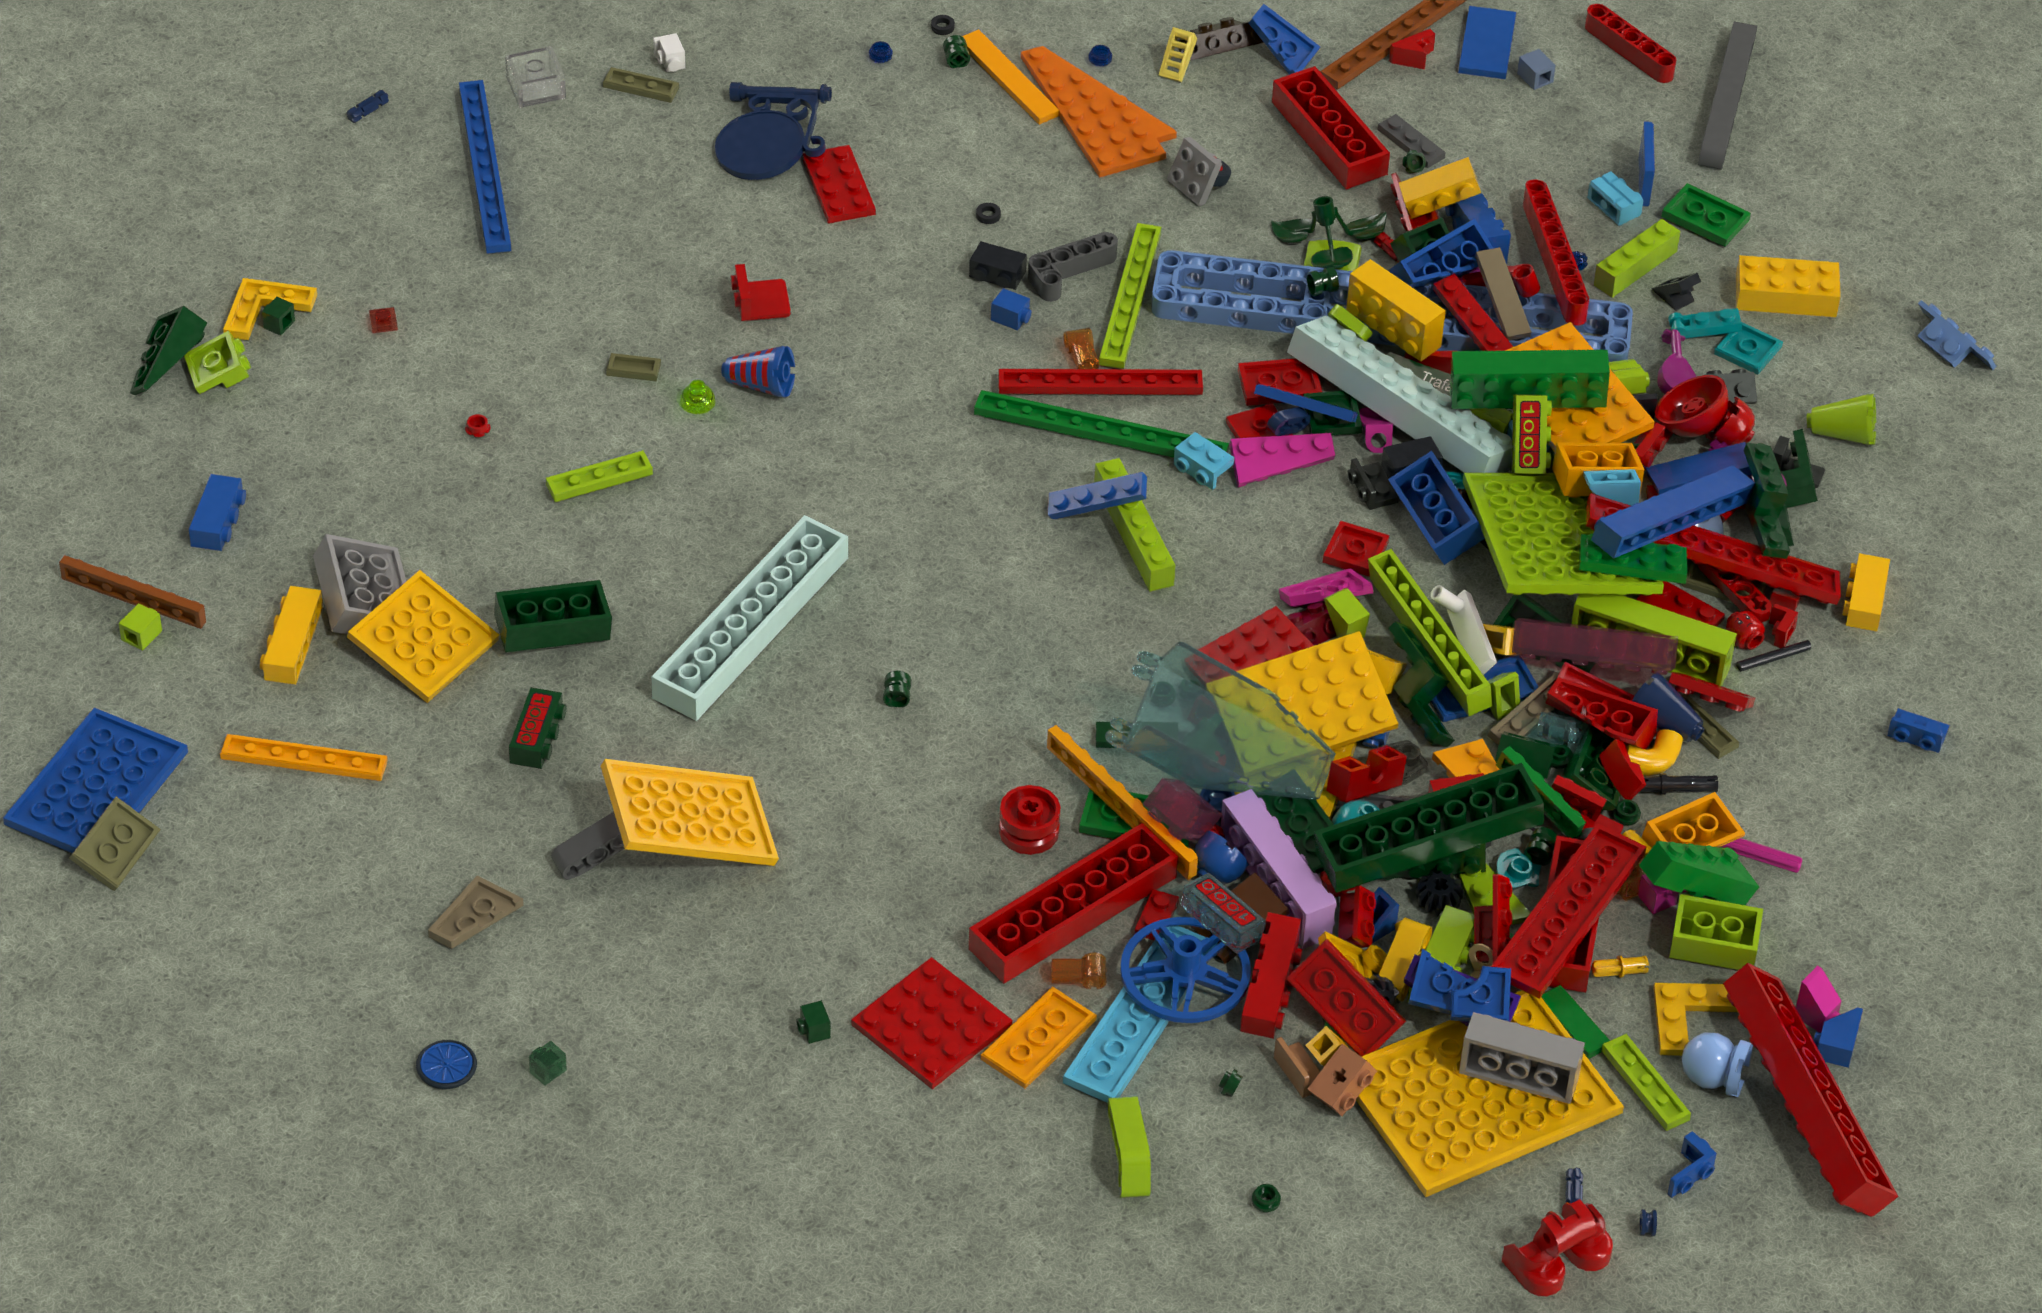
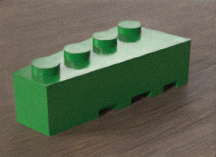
(1699, 871)

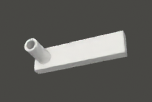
(1467, 626)

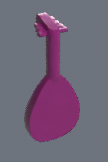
(1675, 367)

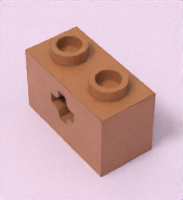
(1342, 1080)

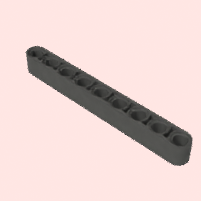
(1727, 95)

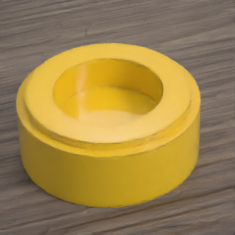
(1374, 958)

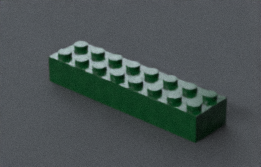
(1429, 827)

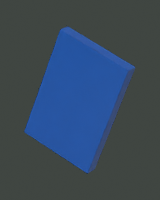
(1646, 162)

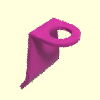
(1375, 424)

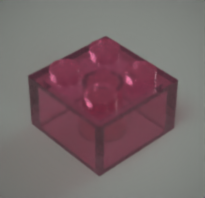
(1181, 809)

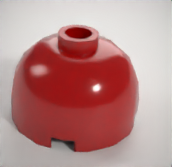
(1736, 425)

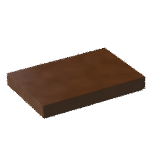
(1256, 896)

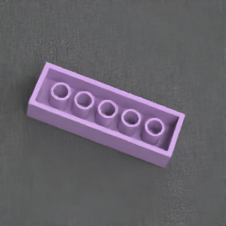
(1278, 864)

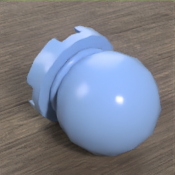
(1714, 1061)

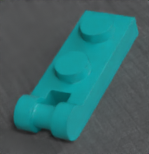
(1706, 323)

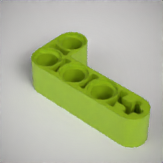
(1130, 1146)

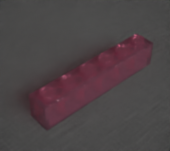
(1595, 644)

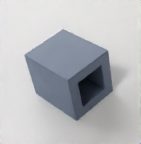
(1536, 69)

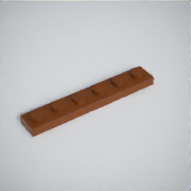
(132, 591)

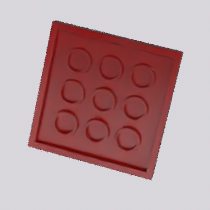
(1257, 641)
(931, 1022)

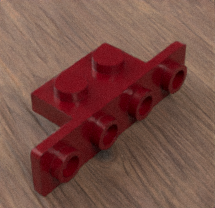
(1314, 623)

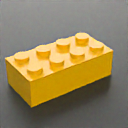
(1787, 286)
(1395, 310)

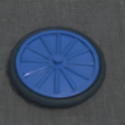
(446, 1064)

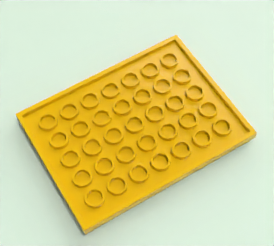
(1461, 1126)

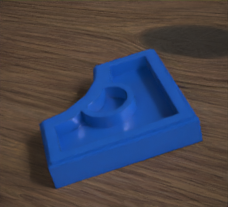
(1486, 996)

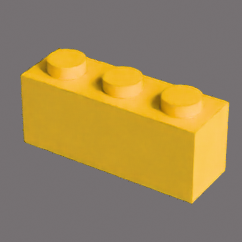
(1439, 187)
(1866, 592)

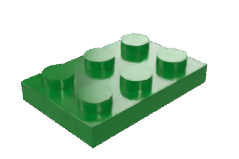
(1706, 214)

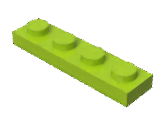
(599, 476)
(1646, 1082)

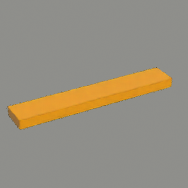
(1010, 77)
(304, 757)

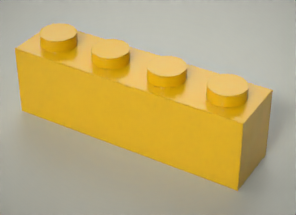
(291, 635)

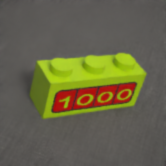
(1531, 434)

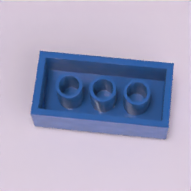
(1437, 507)

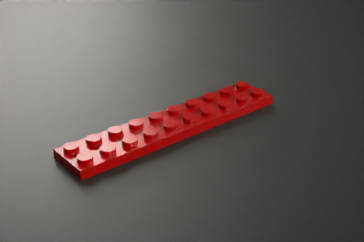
(1739, 557)

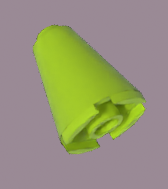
(1846, 419)

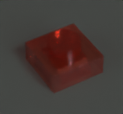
(383, 320)

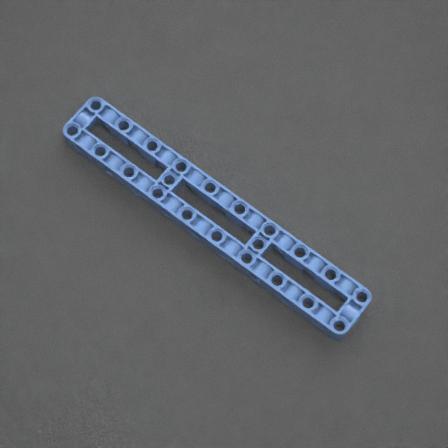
(1289, 281)

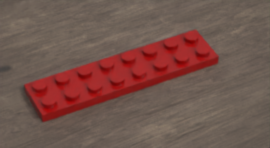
(1569, 909)

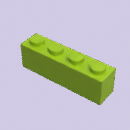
(1636, 258)
(1452, 938)

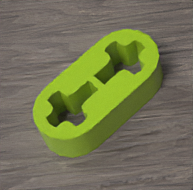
(1350, 322)

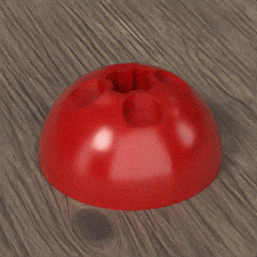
(1693, 406)

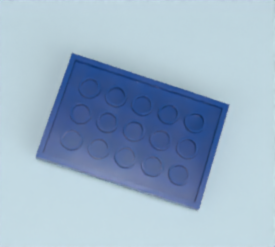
(93, 767)

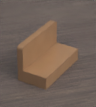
(1296, 1065)

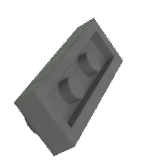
(1411, 139)

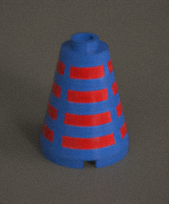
(762, 371)

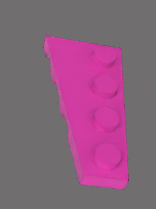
(1268, 456)

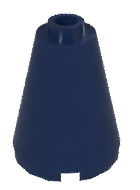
(1673, 710)

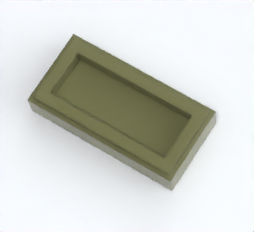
(633, 367)

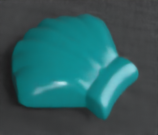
(1518, 869)

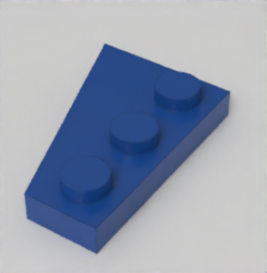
(1284, 40)
(1435, 984)

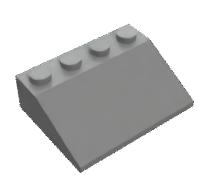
(355, 578)

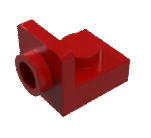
(1784, 624)

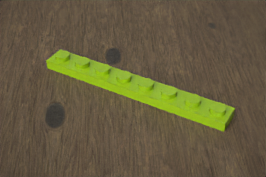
(1130, 296)

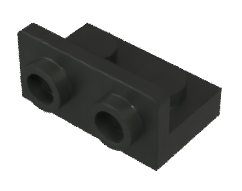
(1372, 484)

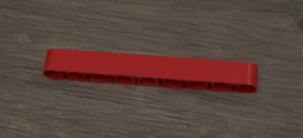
(1556, 252)

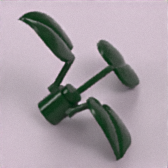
(1325, 214)

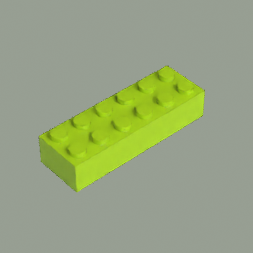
(1701, 649)

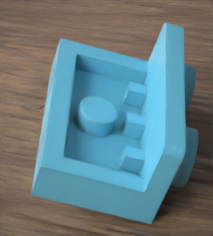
(1202, 460)

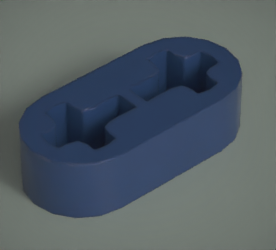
(1288, 421)

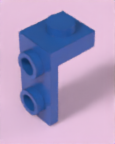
(1702, 1159)

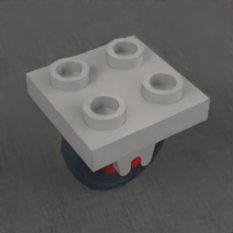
(1197, 171)

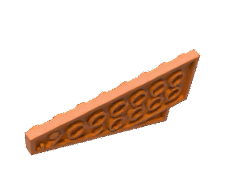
(1103, 123)

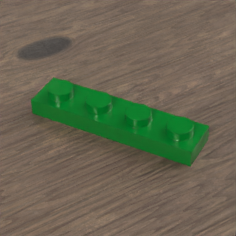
(1555, 807)

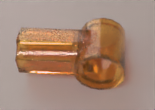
(1081, 348)
(1088, 971)

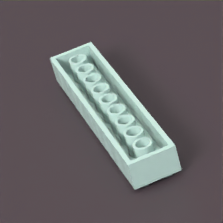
(1400, 396)
(749, 618)

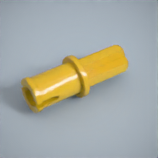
(1620, 966)

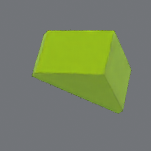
(1347, 613)
(1504, 694)

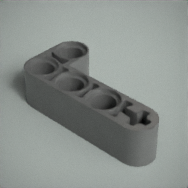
(1053, 265)
(588, 848)

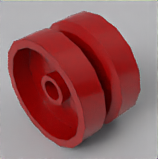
(1029, 819)

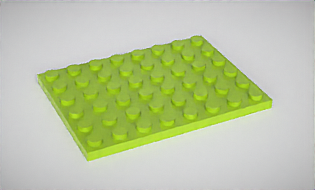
(1538, 534)

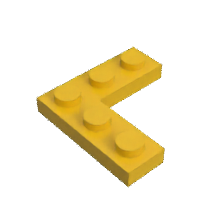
(259, 293)
(1671, 1005)

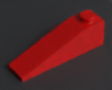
(1611, 714)

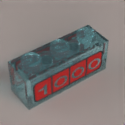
(1222, 913)

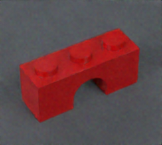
(1354, 779)

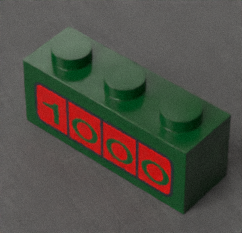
(537, 728)

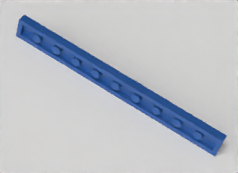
(485, 167)

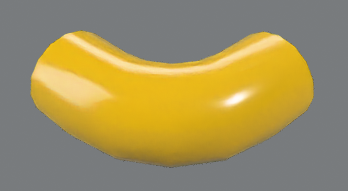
(1661, 756)

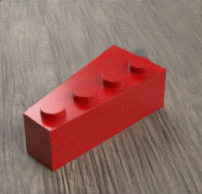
(1269, 985)

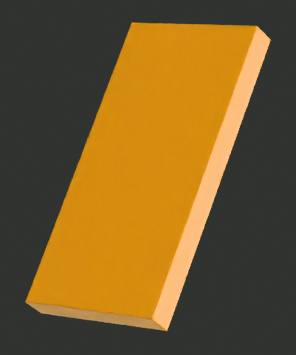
(1038, 1037)

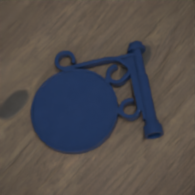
(768, 140)

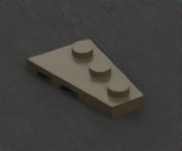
(473, 911)

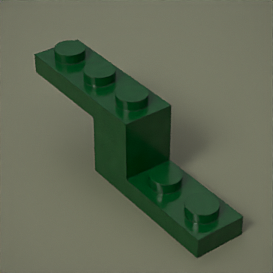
(1799, 482)
(1766, 500)
(1420, 685)

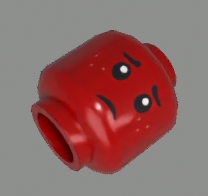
(1748, 629)

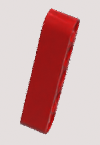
(1630, 43)

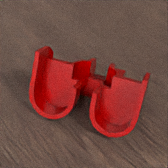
(1579, 1236)

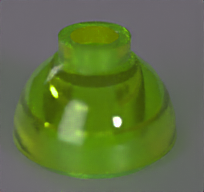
(697, 398)

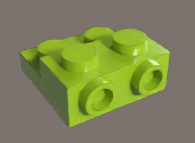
(218, 363)

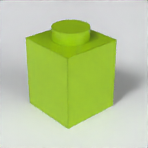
(140, 626)

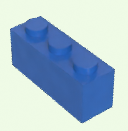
(217, 512)

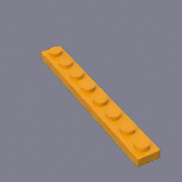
(1116, 796)

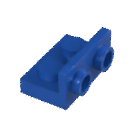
(1918, 730)

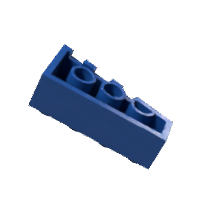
(1477, 208)
(1444, 257)

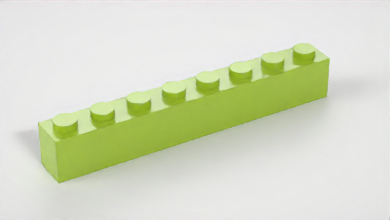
(1418, 613)

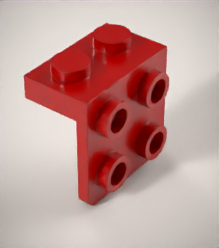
(759, 298)

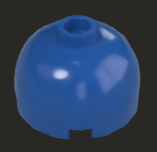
(1219, 859)

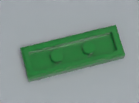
(1575, 1021)

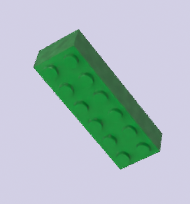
(1493, 378)

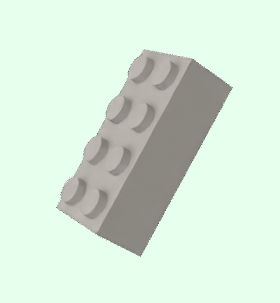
(1521, 1057)

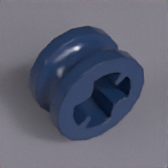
(1648, 1222)

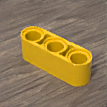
(1409, 940)

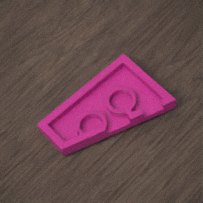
(1322, 587)

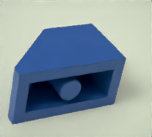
(1839, 1037)

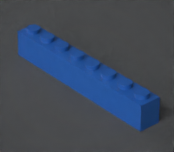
(1672, 511)

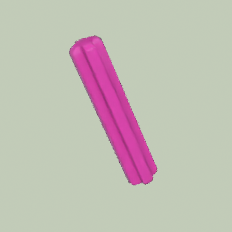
(1766, 854)

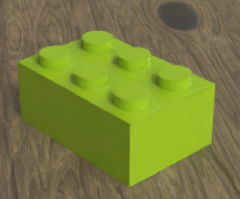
(1716, 932)

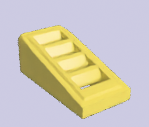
(1185, 57)

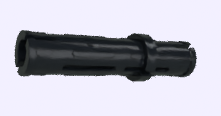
(1680, 784)

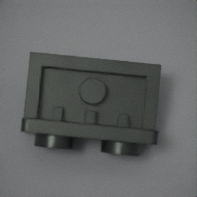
(1739, 384)

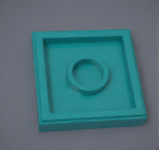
(1749, 348)

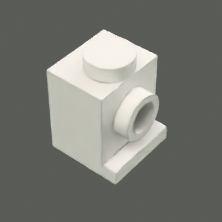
(669, 52)

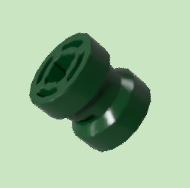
(956, 51)
(1322, 281)
(896, 685)
(1541, 846)

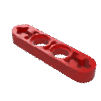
(1737, 583)

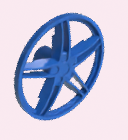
(1185, 967)

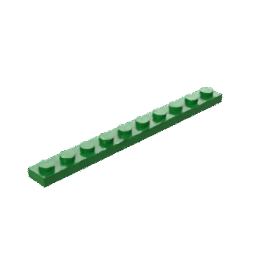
(1081, 424)

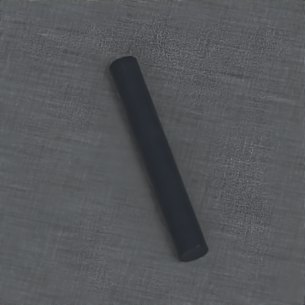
(1773, 655)

